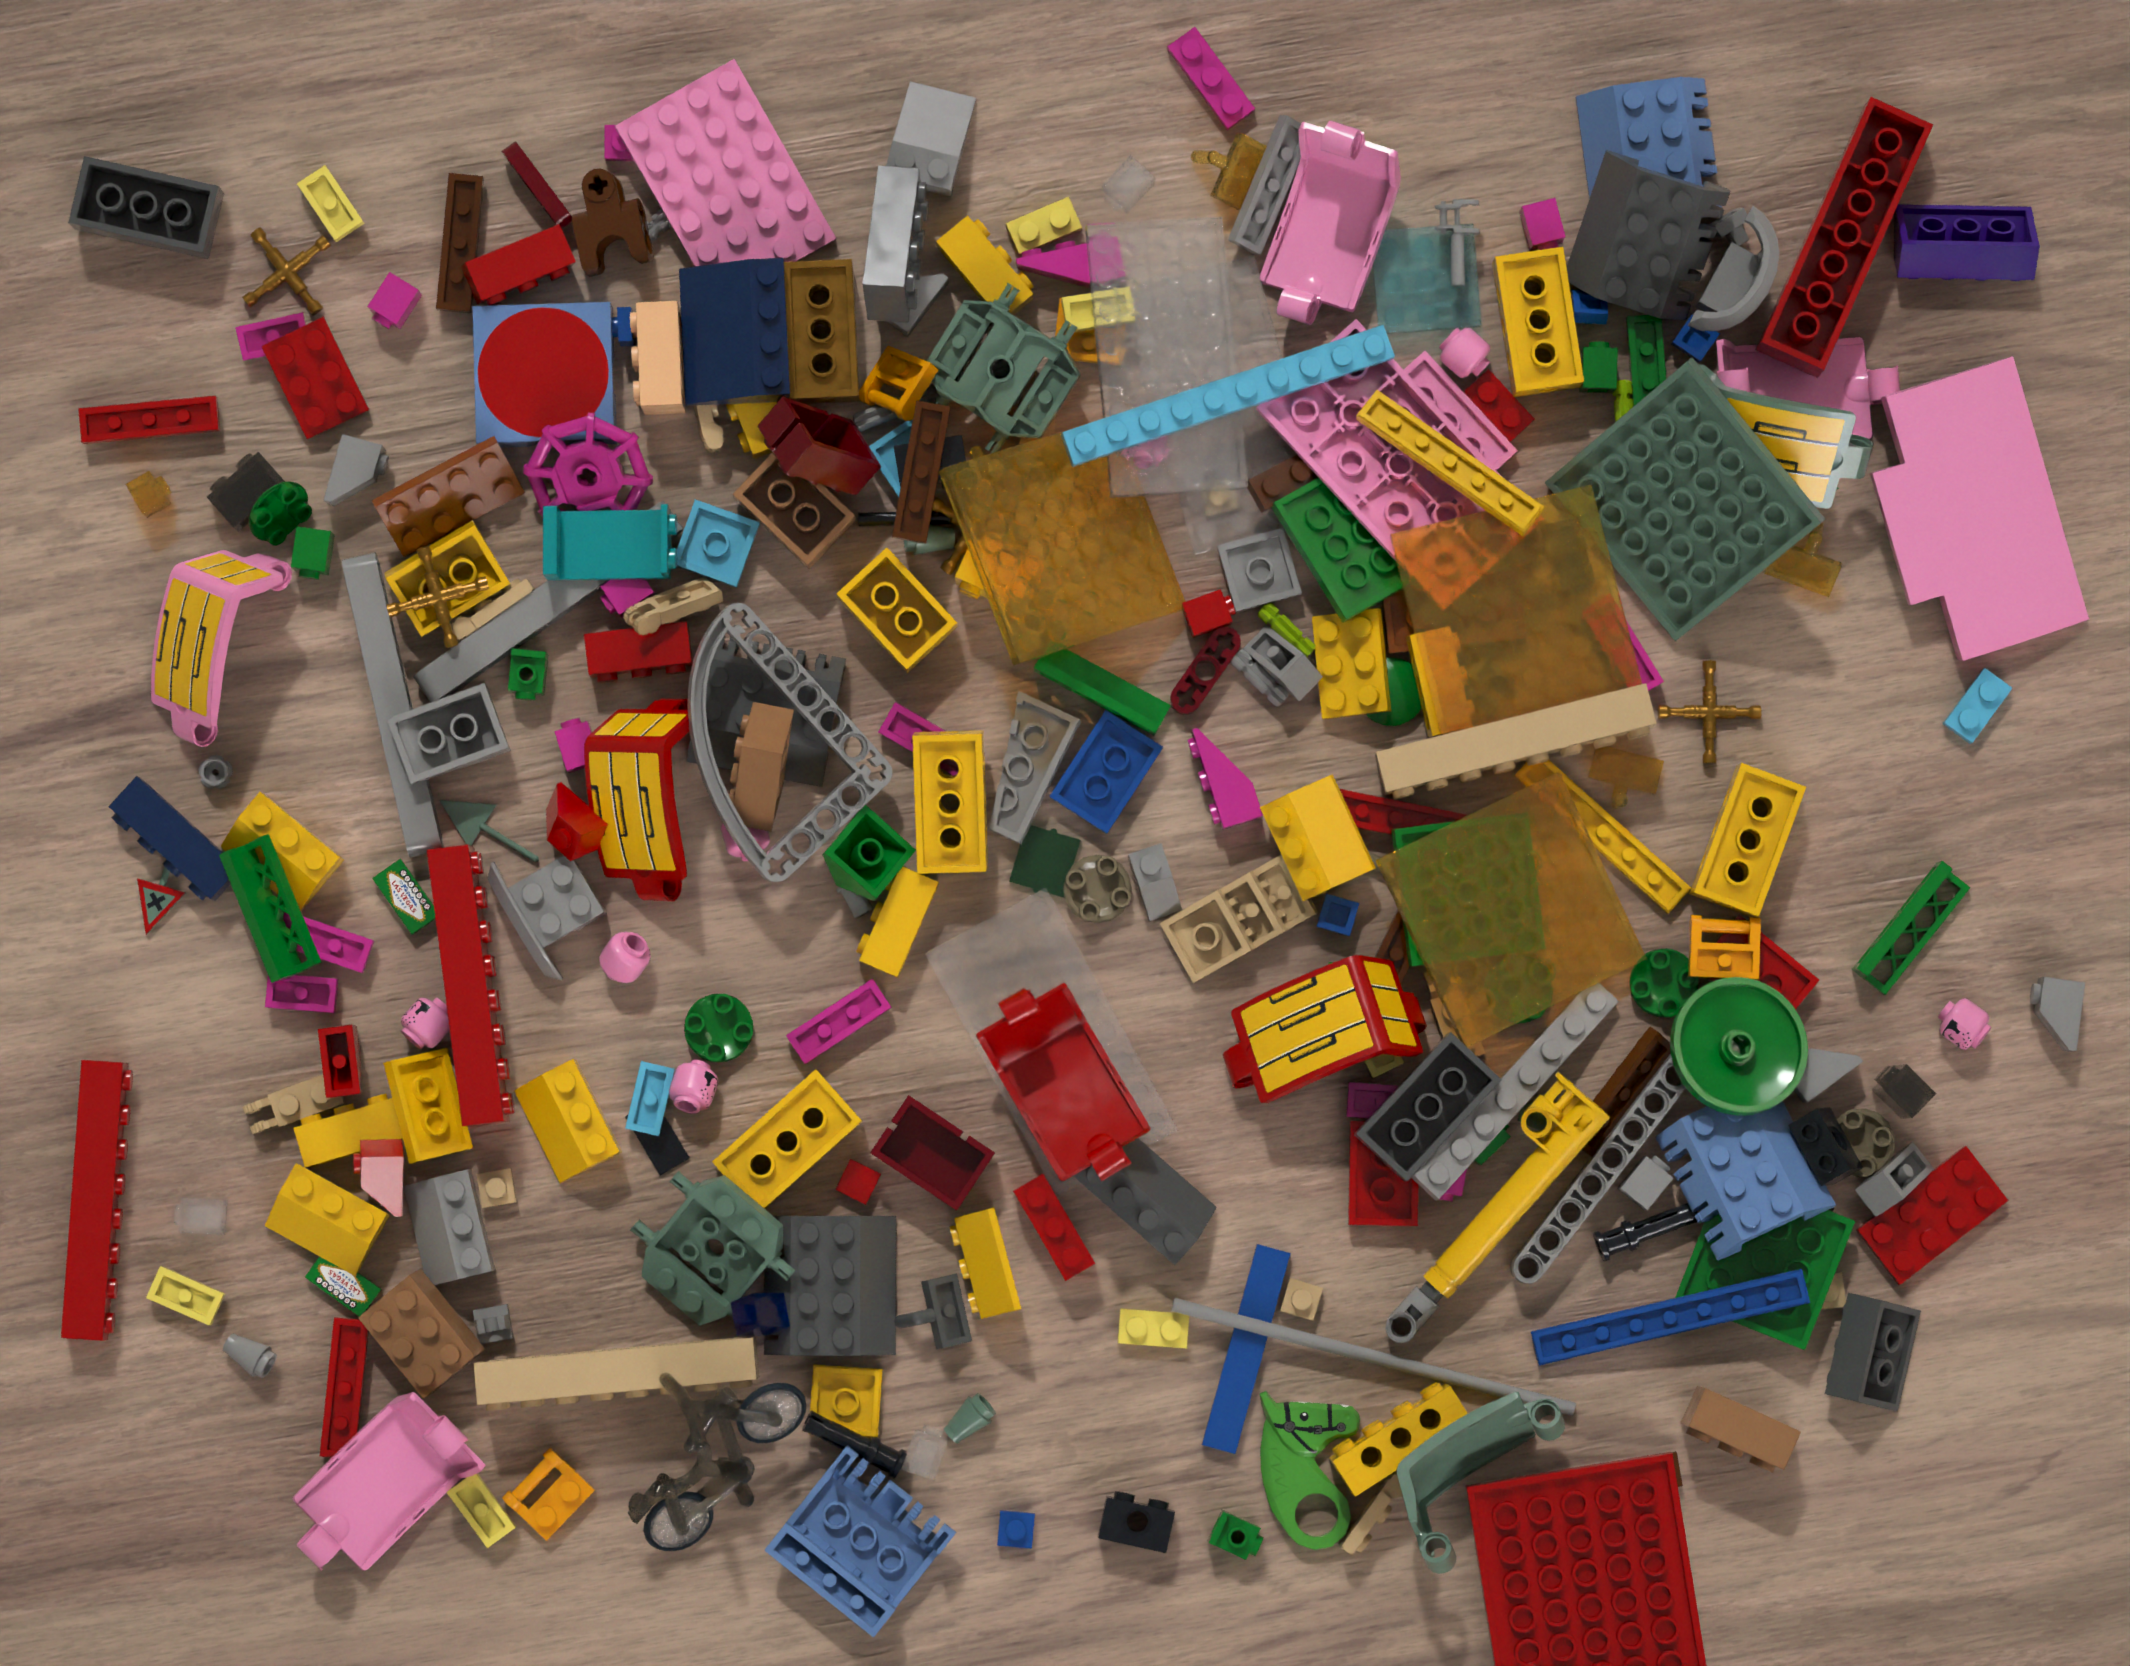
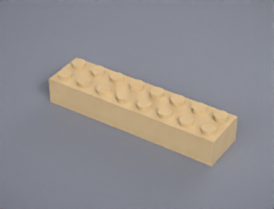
(1515, 740)
(615, 1370)

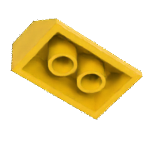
(458, 559)
(1317, 837)
(302, 854)
(567, 1120)
(326, 1219)
(985, 1263)

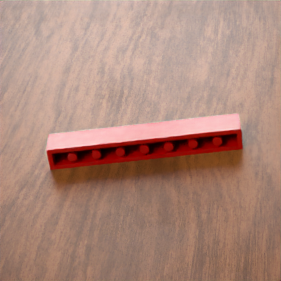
(95, 1200)

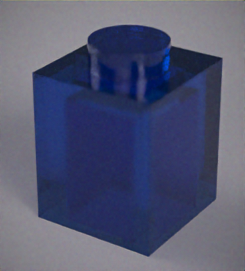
(760, 1314)

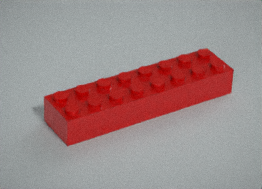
(1844, 237)
(468, 985)

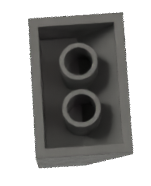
(1872, 1352)

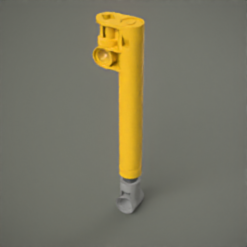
(1569, 1127)

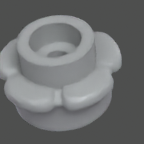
(206, 771)

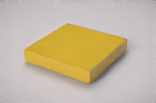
(848, 1396)

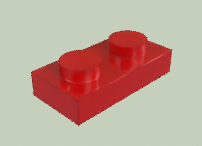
(1499, 405)

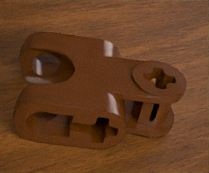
(609, 220)

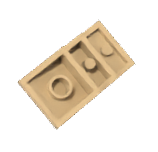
(1237, 919)

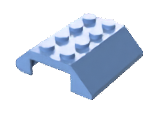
(1648, 124)
(1744, 1172)
(858, 1543)

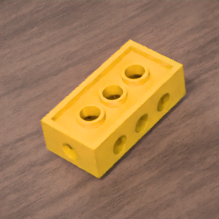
(1554, 305)
(932, 818)
(1770, 834)
(811, 1145)
(1347, 1454)

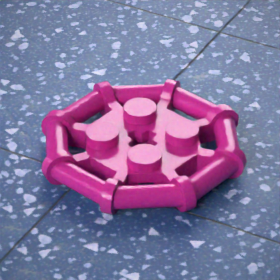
(590, 455)

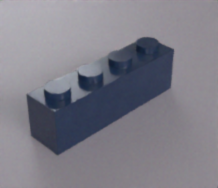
(173, 837)

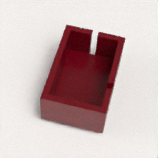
(818, 446)
(932, 1153)

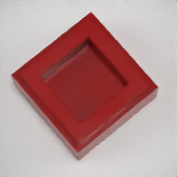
(858, 1181)

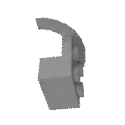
(1739, 280)
(547, 906)

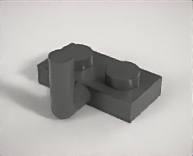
(944, 1312)

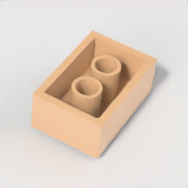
(658, 357)

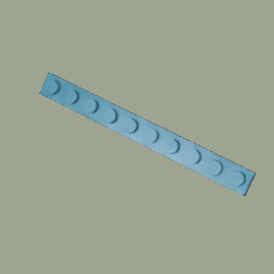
(1227, 395)

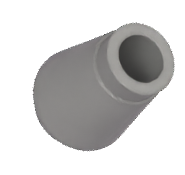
(250, 1355)

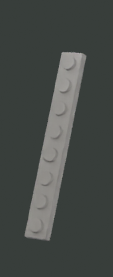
(1514, 1089)

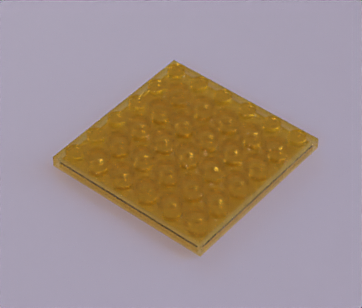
(1057, 549)
(1513, 616)
(1511, 909)

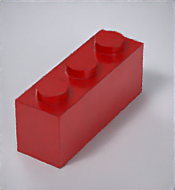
(519, 266)
(628, 652)
(1054, 1227)

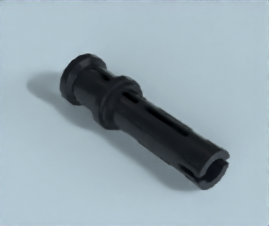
(1631, 1234)
(869, 1449)

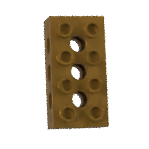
(802, 316)

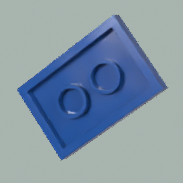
(1106, 772)

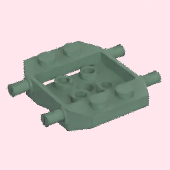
(1023, 350)
(719, 1212)

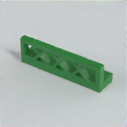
(1103, 689)
(266, 911)
(1904, 917)

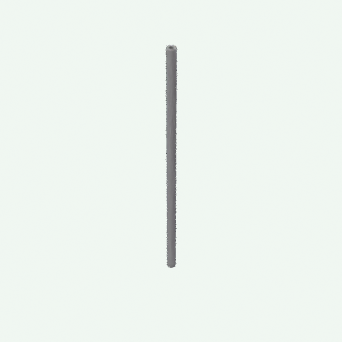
(1361, 1353)

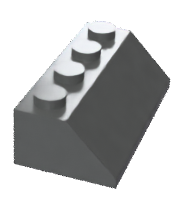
(1153, 1201)

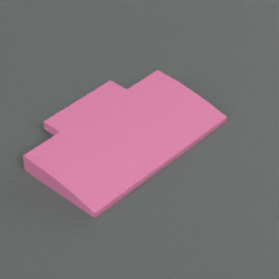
(1364, 470)
(1976, 511)

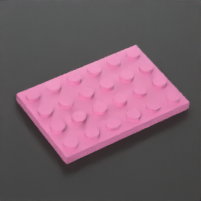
(724, 173)

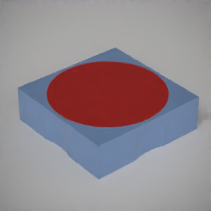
(542, 369)

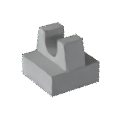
(1731, 226)
(493, 1324)

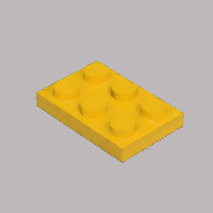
(1352, 664)
(427, 1105)

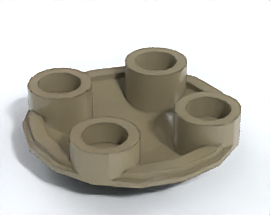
(1097, 888)
(1870, 1139)

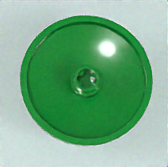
(1739, 1046)

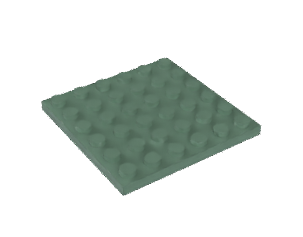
(1688, 499)

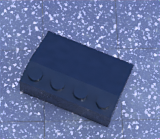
(734, 332)

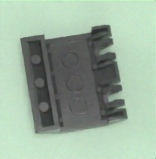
(1644, 238)
(738, 683)
(841, 1286)

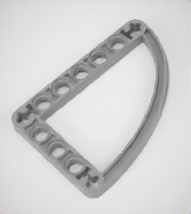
(812, 714)

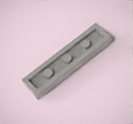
(1268, 187)

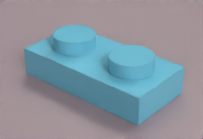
(1977, 705)
(650, 1098)

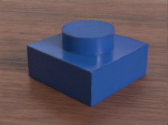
(1588, 309)
(621, 327)
(1694, 342)
(1337, 915)
(1016, 1529)

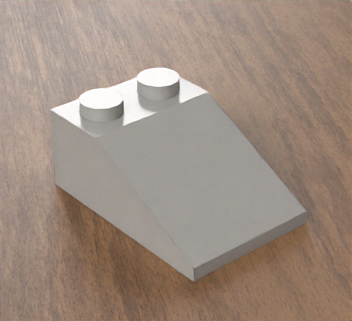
(932, 135)
(448, 734)

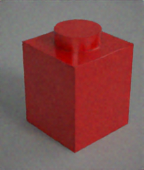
(1208, 613)

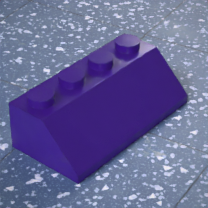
(1965, 242)

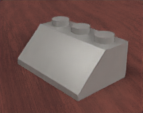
(449, 1227)

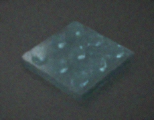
(1416, 286)

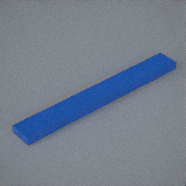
(1670, 1317)

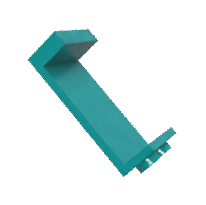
(608, 544)

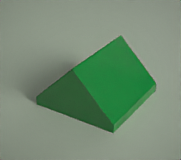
(866, 855)

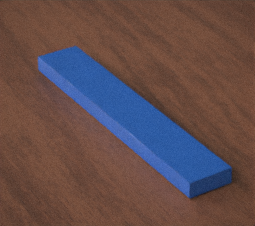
(1245, 1350)

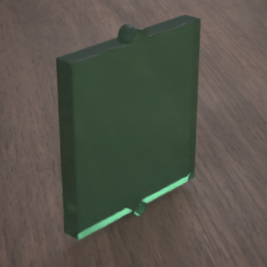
(1044, 860)

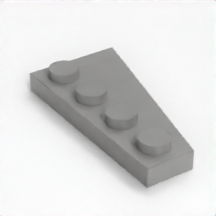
(1033, 755)

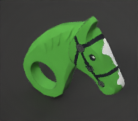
(1288, 1449)

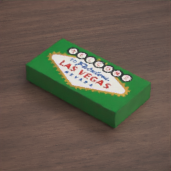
(406, 896)
(351, 1291)

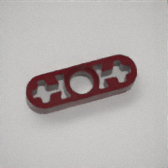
(537, 185)
(1183, 686)

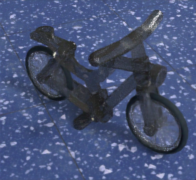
(684, 1516)

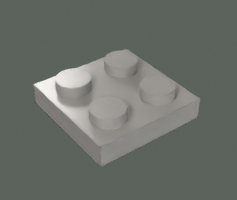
(1259, 569)

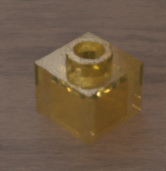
(150, 493)

